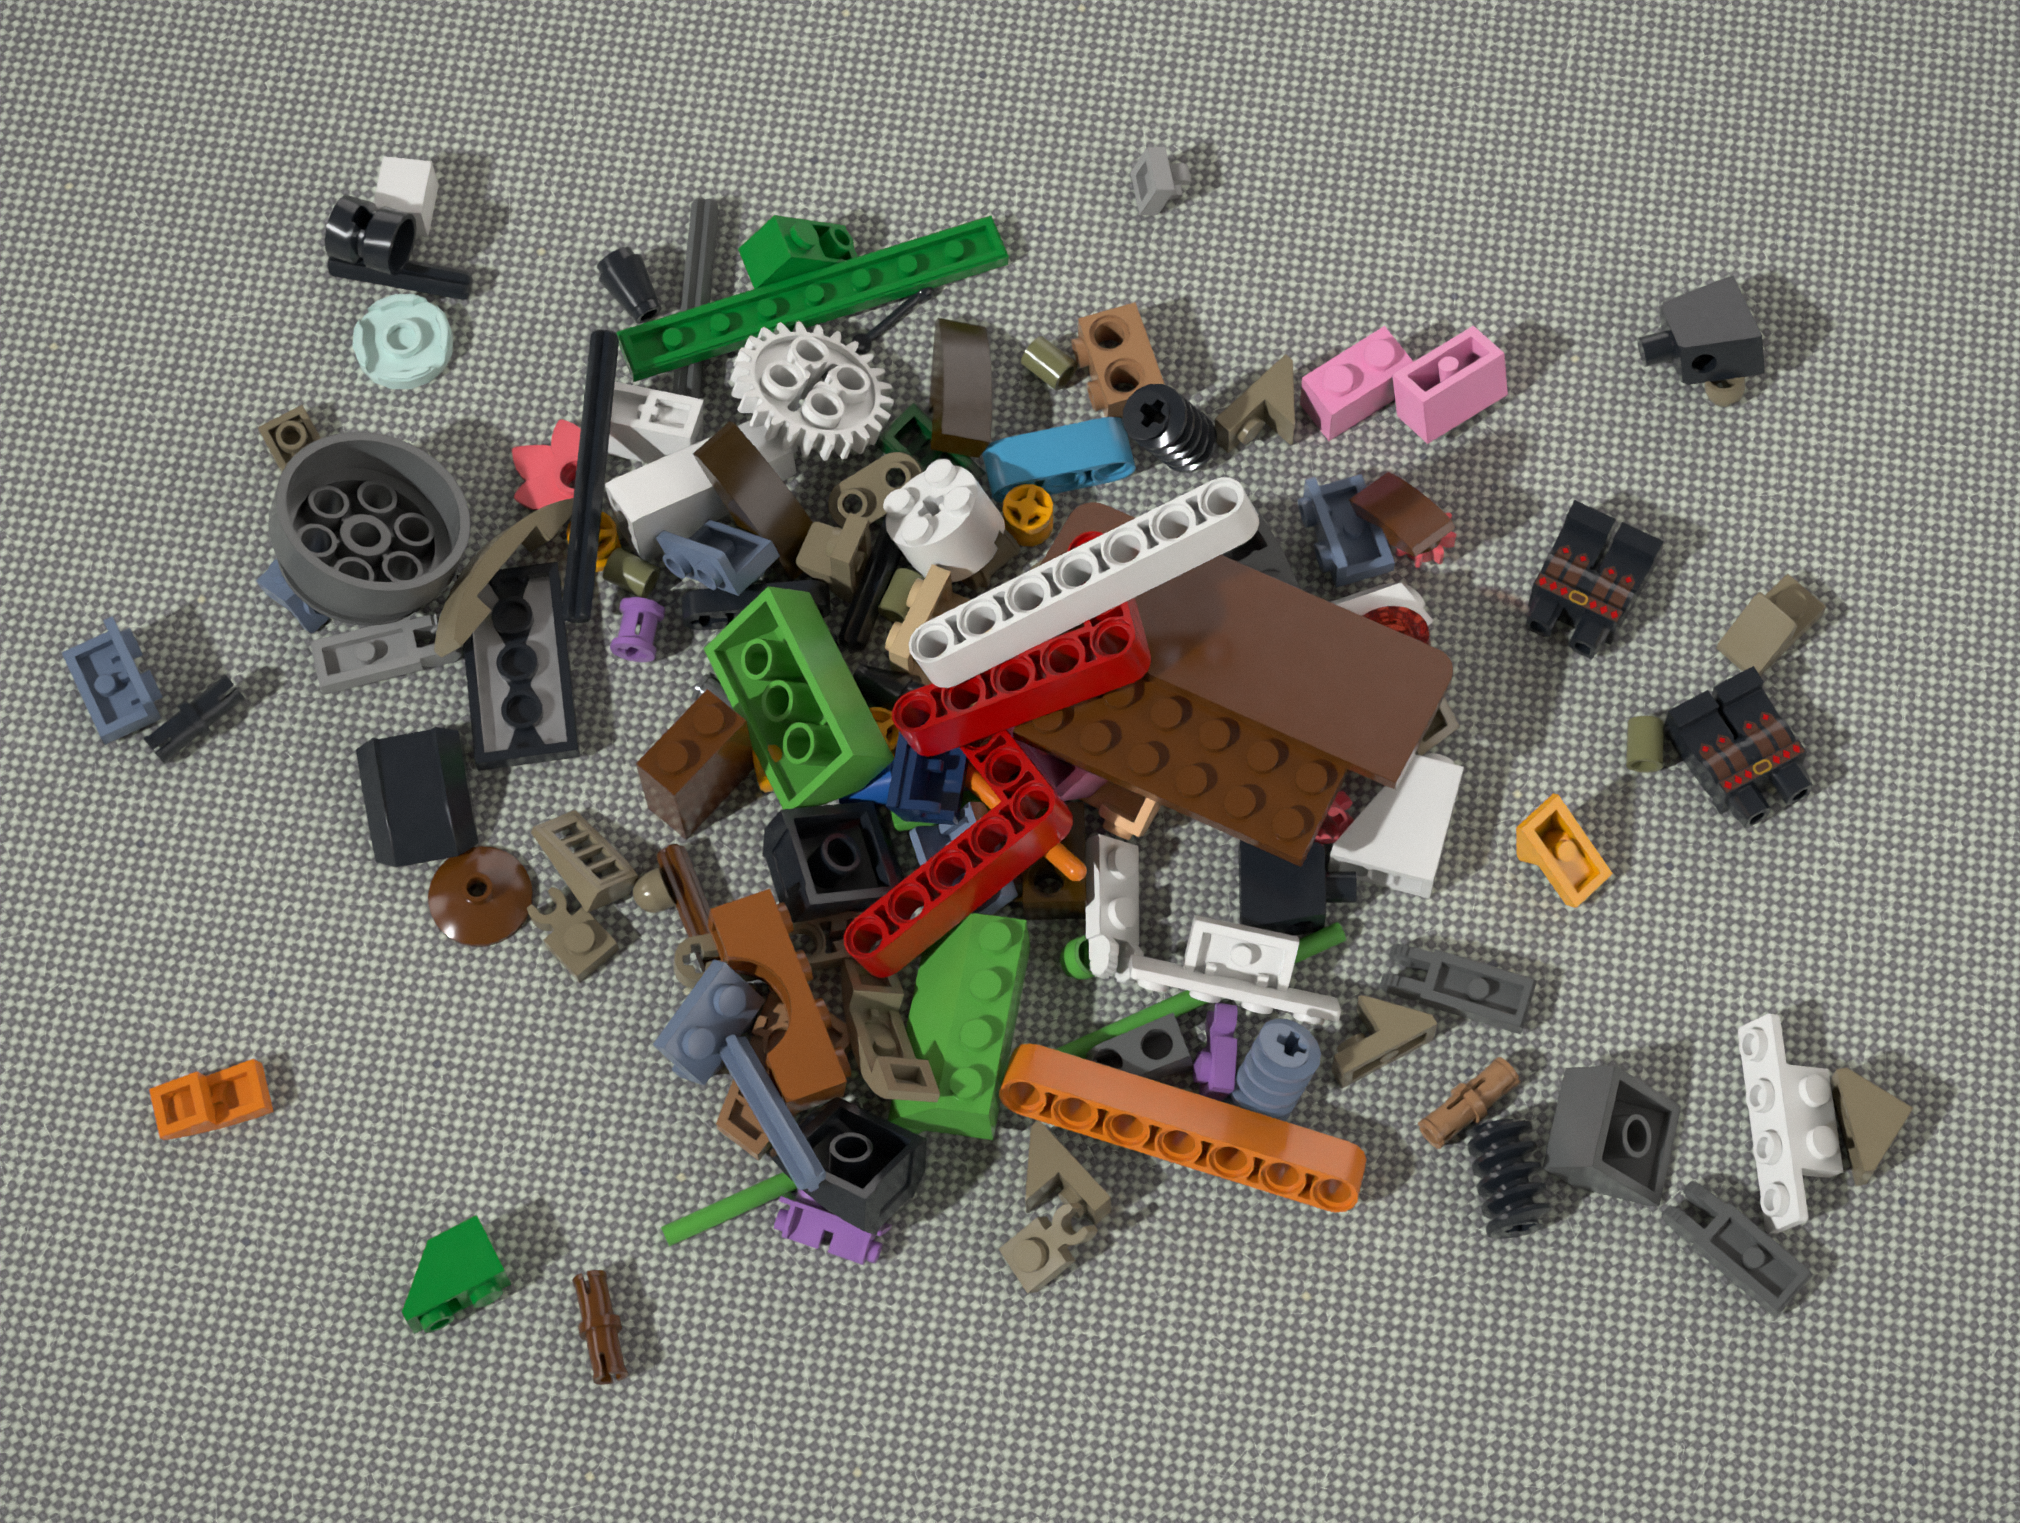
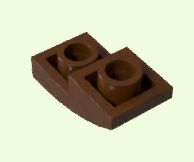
(1403, 513)

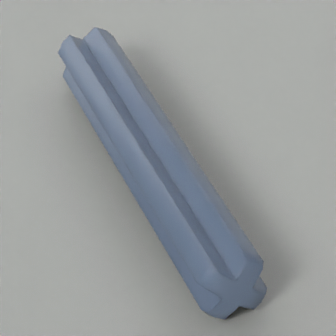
(772, 1113)

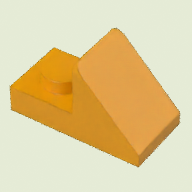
(1562, 851)

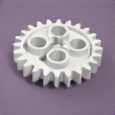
(836, 413)

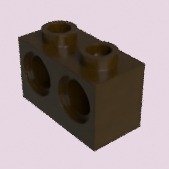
(1071, 899)

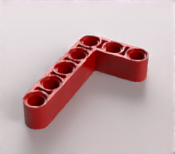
(1043, 672)
(968, 854)

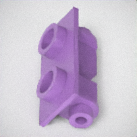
(809, 1220)

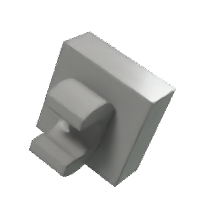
(1157, 180)

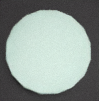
(403, 341)

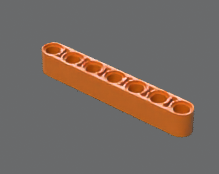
(1183, 1127)

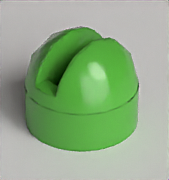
(1075, 959)

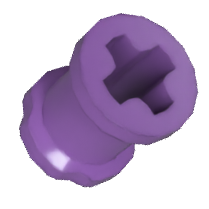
(628, 644)

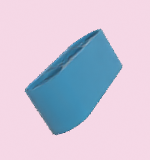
(1060, 458)

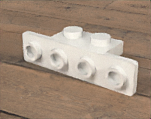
(1239, 966)
(1789, 1123)

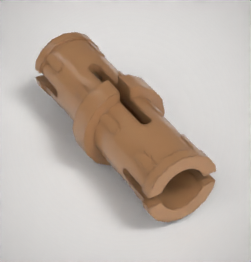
(1469, 1102)

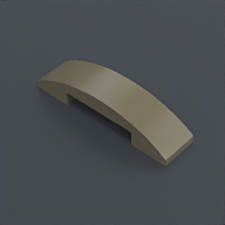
(463, 608)
(880, 1036)

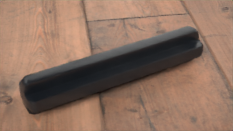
(414, 277)
(870, 592)

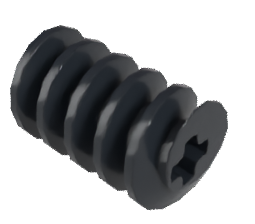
(1170, 427)
(1506, 1178)

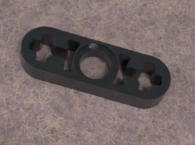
(717, 608)

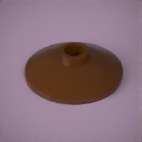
(484, 918)

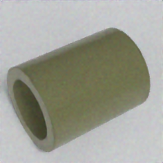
(1049, 363)
(631, 573)
(894, 601)
(1645, 744)

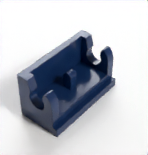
(927, 787)

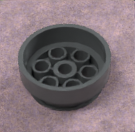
(367, 527)

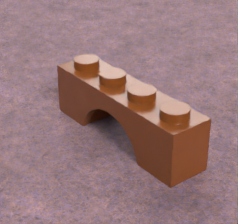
(756, 943)

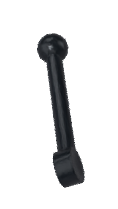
(865, 340)

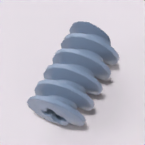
(1276, 1069)

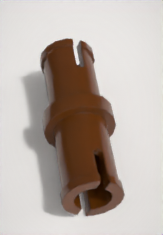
(600, 1327)

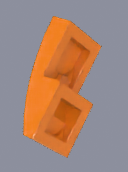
(212, 1101)

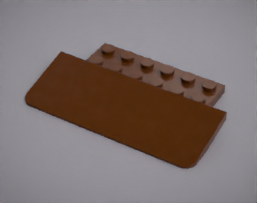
(1249, 701)

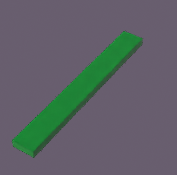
(813, 297)

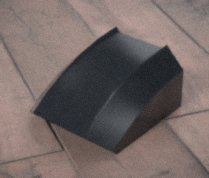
(417, 797)
(830, 859)
(866, 1162)

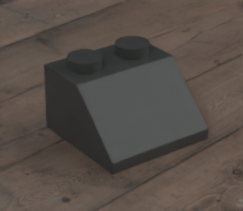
(1612, 1134)

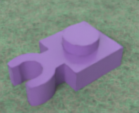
(1216, 1063)

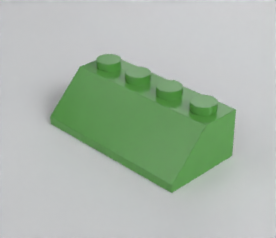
(798, 696)
(966, 1023)

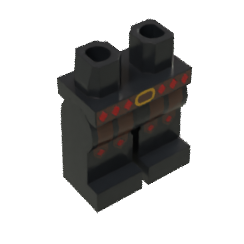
(1589, 599)
(1739, 747)

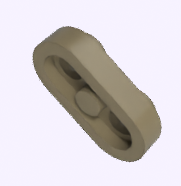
(871, 486)

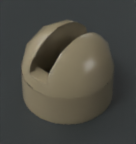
(1730, 393)
(652, 892)

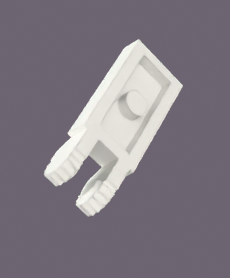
(1112, 906)

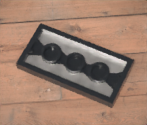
(521, 672)

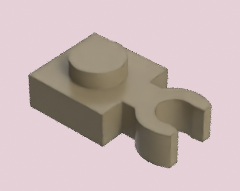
(575, 939)
(1042, 1249)

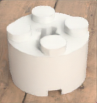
(944, 521)

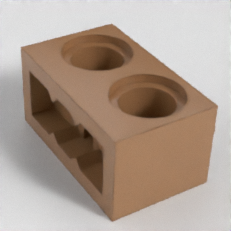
(1128, 363)

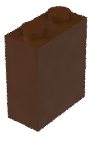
(696, 764)

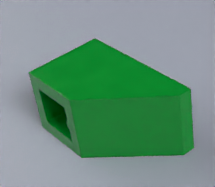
(794, 247)
(453, 1274)

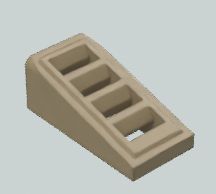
(581, 878)

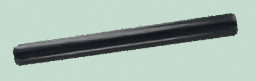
(590, 476)

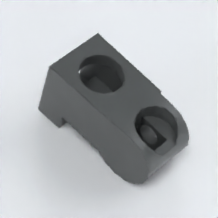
(1146, 1051)

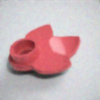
(548, 468)

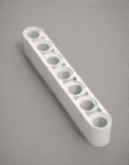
(1108, 577)

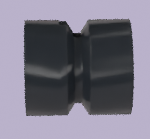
(363, 232)

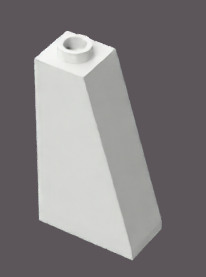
(678, 495)

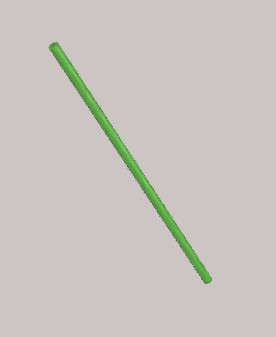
(780, 1184)

